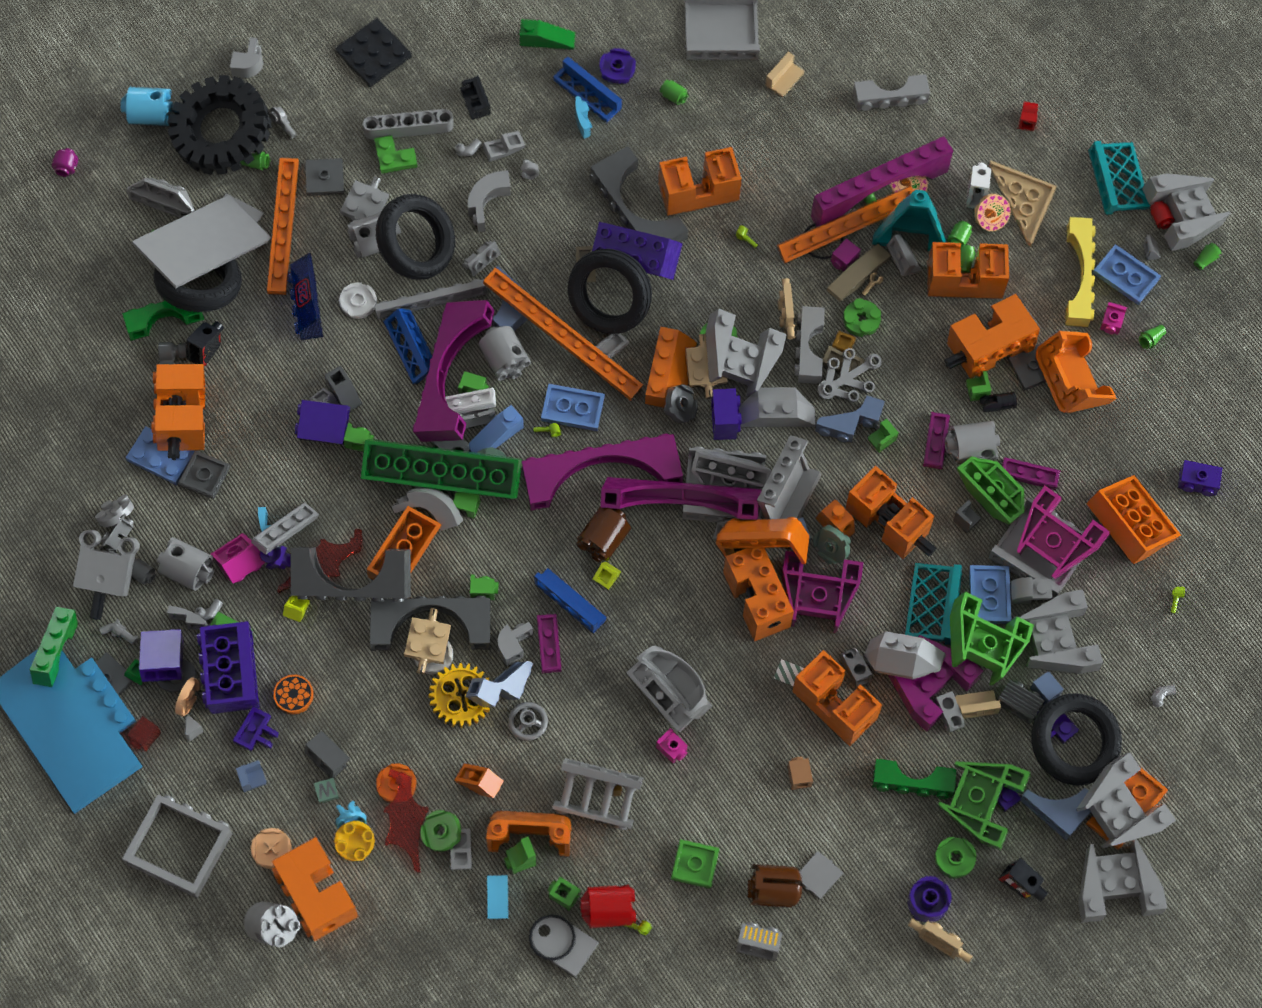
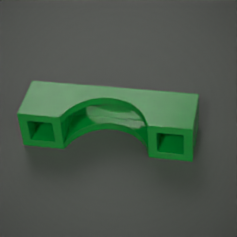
(141, 320)
(46, 661)
(889, 777)

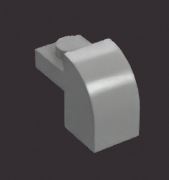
(247, 64)
(1028, 589)
(509, 642)

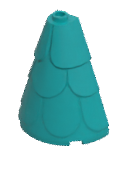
(911, 215)

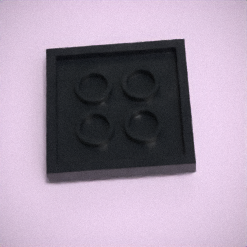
(373, 52)

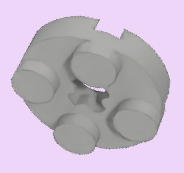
(113, 510)

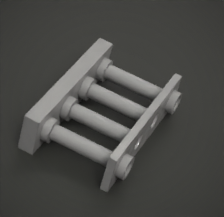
(611, 779)

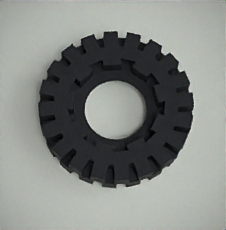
(228, 94)

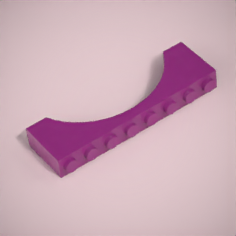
(928, 160)
(459, 324)
(653, 455)
(629, 492)

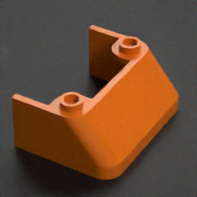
(764, 534)

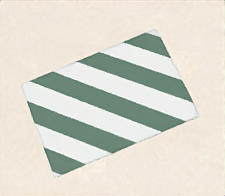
(787, 672)

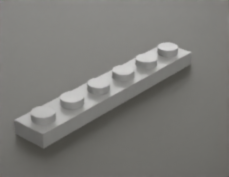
(434, 298)

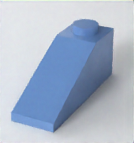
(498, 430)

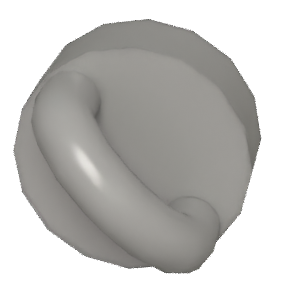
(529, 170)

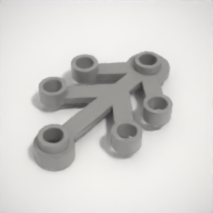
(846, 377)

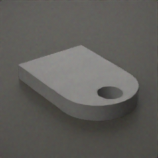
(560, 941)

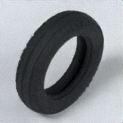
(389, 246)
(634, 274)
(202, 300)
(1042, 744)

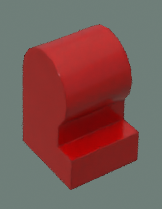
(1029, 115)

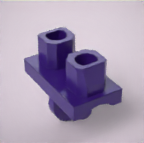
(276, 558)

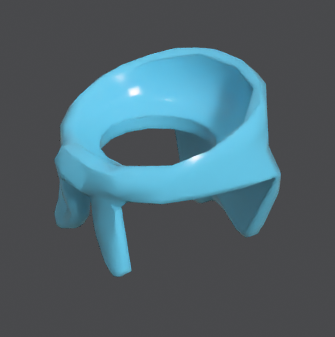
(353, 813)

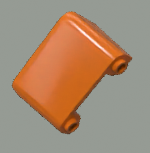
(1068, 372)
(507, 822)

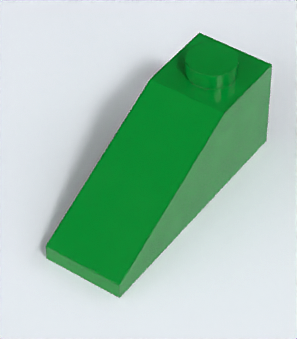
(545, 35)

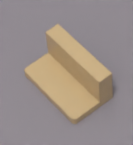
(784, 75)
(978, 704)

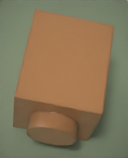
(800, 773)

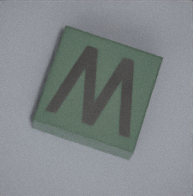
(326, 790)

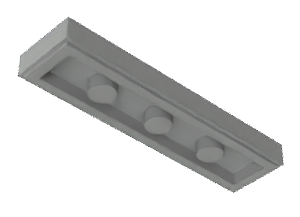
(284, 528)

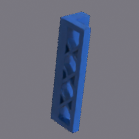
(591, 84)
(413, 340)
(569, 600)

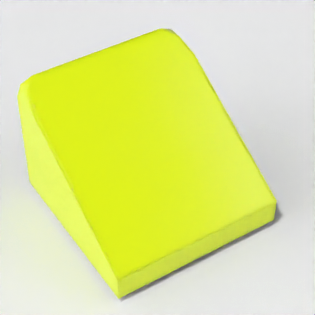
(606, 575)
(295, 608)

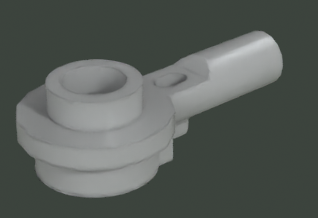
(278, 116)

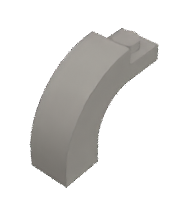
(487, 188)
(434, 501)

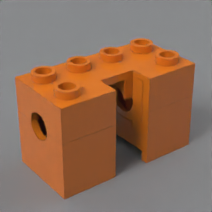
(719, 185)
(985, 280)
(817, 689)
(299, 873)

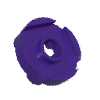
(620, 75)

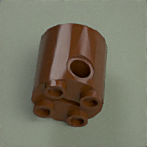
(604, 533)

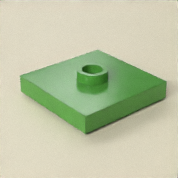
(695, 863)

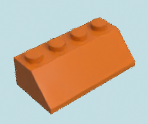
(668, 365)
(410, 532)

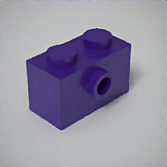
(1200, 478)

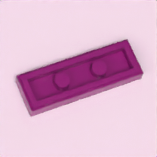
(936, 440)
(1032, 473)
(549, 643)

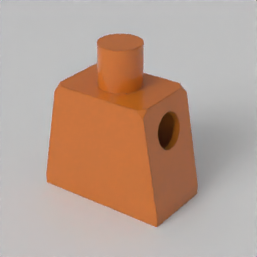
(838, 517)

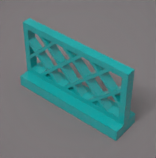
(1105, 182)
(952, 591)

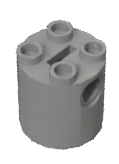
(365, 228)
(504, 352)
(972, 440)
(185, 564)
(271, 924)

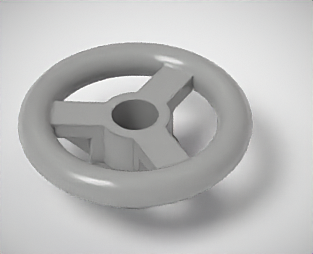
(528, 714)

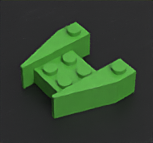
(983, 641)
(978, 796)

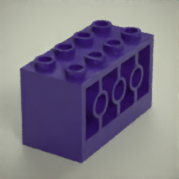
(654, 253)
(241, 669)

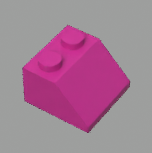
(238, 558)

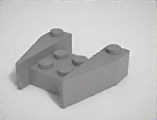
(1188, 205)
(739, 358)
(1054, 639)
(1117, 808)
(1117, 878)

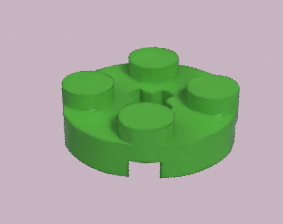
(871, 313)
(450, 836)
(957, 846)

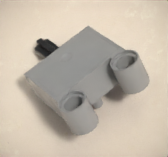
(104, 570)

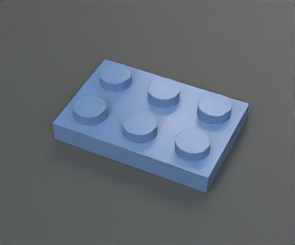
(1126, 274)
(572, 407)
(145, 455)
(993, 587)

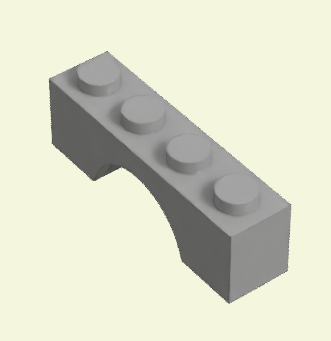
(869, 95)
(810, 366)

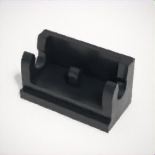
(475, 98)

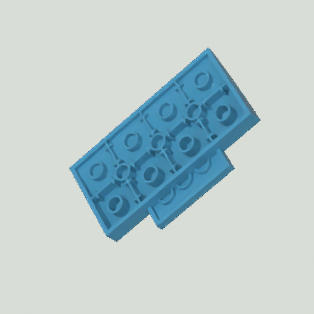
(72, 727)

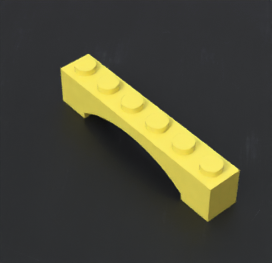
(1080, 235)

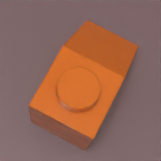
(479, 780)

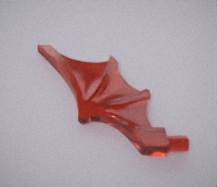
(332, 555)
(405, 818)

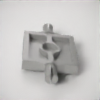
(364, 200)

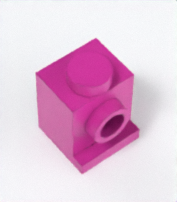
(1113, 318)
(672, 754)

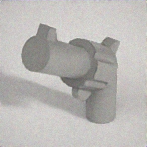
(119, 630)

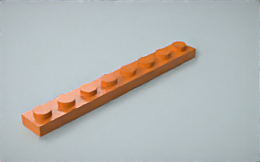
(282, 226)
(841, 226)

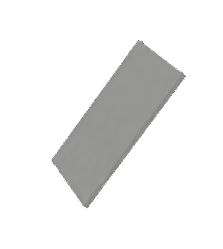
(202, 241)

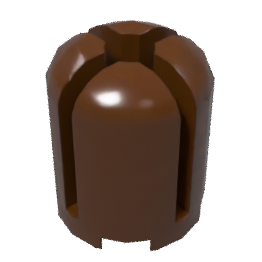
(775, 885)

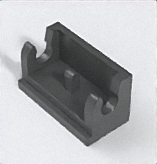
(326, 755)

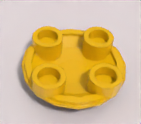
(354, 840)

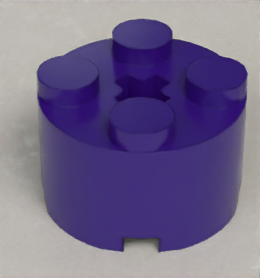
(936, 891)

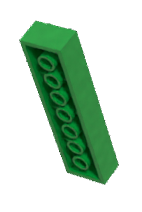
(441, 468)

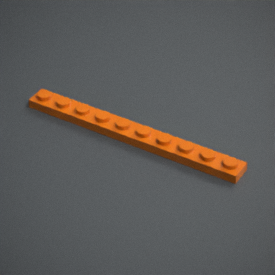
(562, 333)

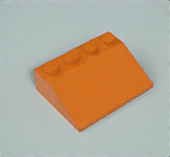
(1133, 519)

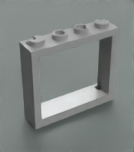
(193, 889)

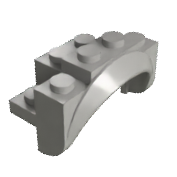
(672, 687)

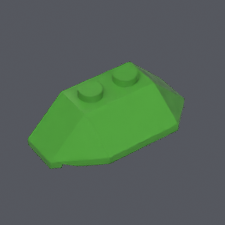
(993, 488)

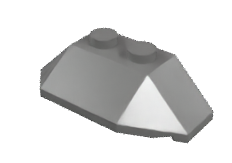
(161, 196)
(777, 408)
(728, 470)
(903, 655)

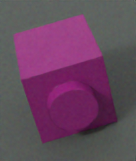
(845, 255)

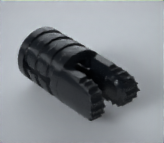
(998, 401)

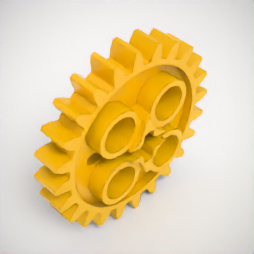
(443, 699)

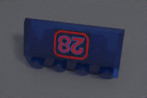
(306, 298)

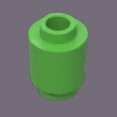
(674, 92)
(960, 233)

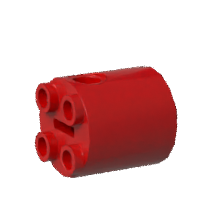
(608, 906)

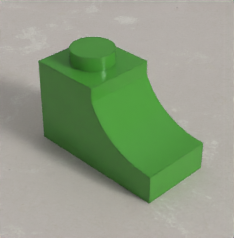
(520, 856)

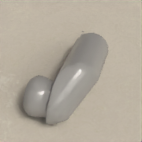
(462, 150)
(209, 613)
(1160, 693)

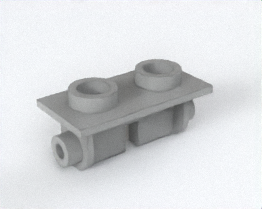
(485, 255)
(478, 417)
(111, 539)

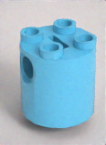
(147, 106)

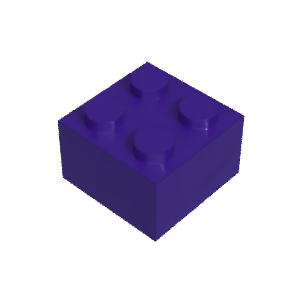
(725, 414)

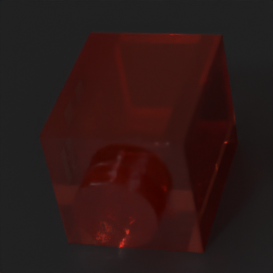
(143, 734)

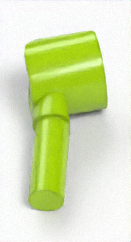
(741, 234)
(553, 428)
(1178, 592)
(644, 928)

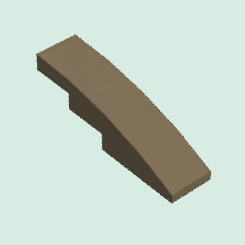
(858, 272)

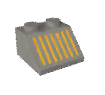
(759, 941)

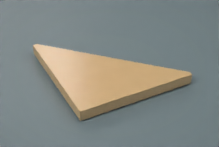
(1026, 197)

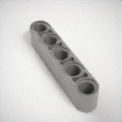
(416, 120)

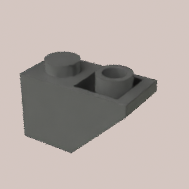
(342, 388)

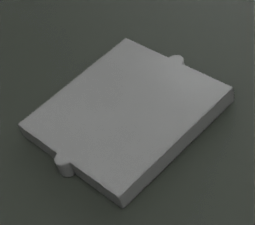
(819, 875)

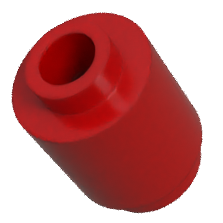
(1162, 215)

